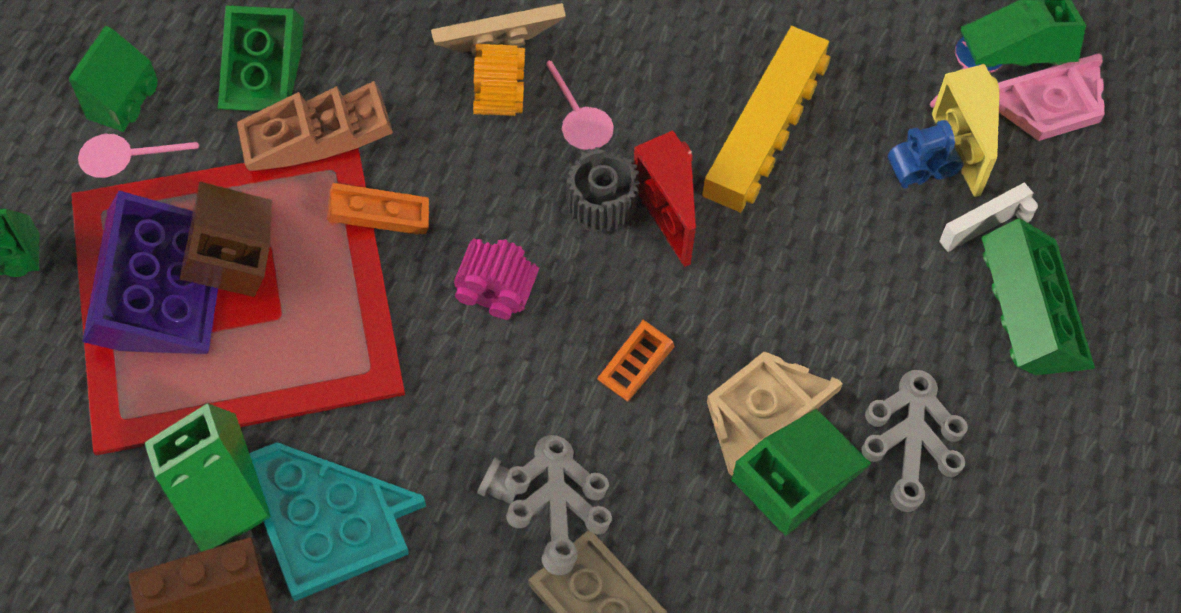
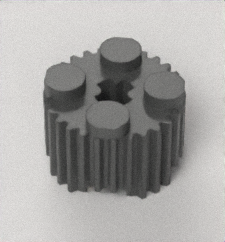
(602, 190)

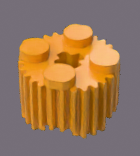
(496, 79)

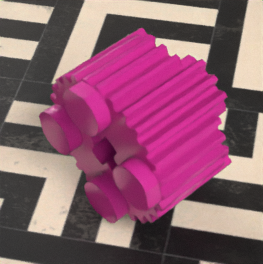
(495, 277)

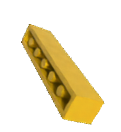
(765, 119)

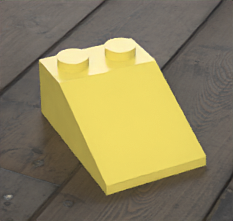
(971, 107)

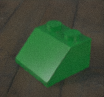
(113, 81)

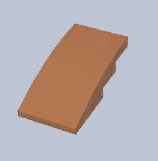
(313, 129)

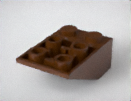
(228, 240)

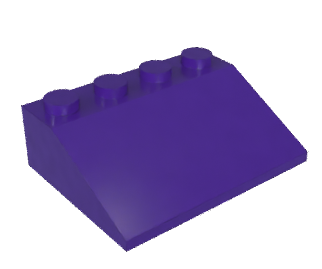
(137, 285)

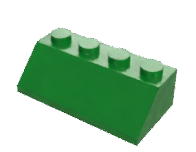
(1036, 300)

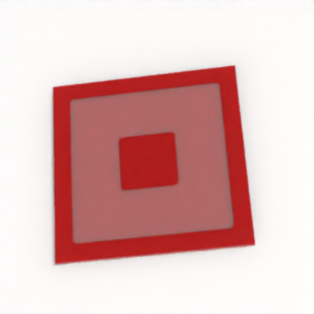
(299, 347)

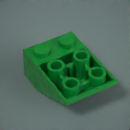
(1027, 34)
(18, 244)
(798, 470)
(209, 476)

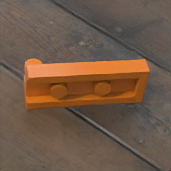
(378, 209)

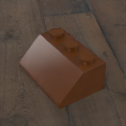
(206, 582)

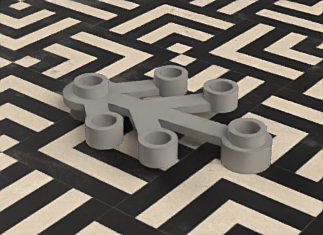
(915, 433)
(558, 496)

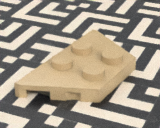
(498, 30)
(762, 401)

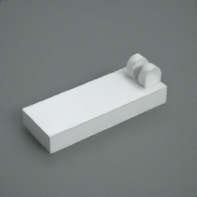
(987, 216)

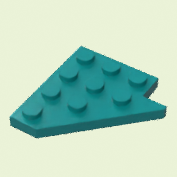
(328, 518)

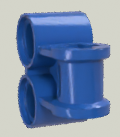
(926, 154)

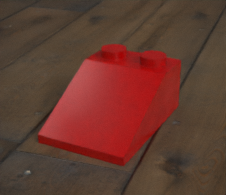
(668, 190)

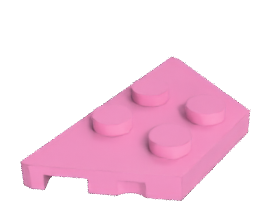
(1055, 98)

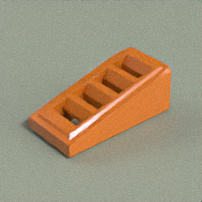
(652, 335)

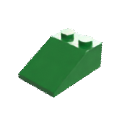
(259, 57)

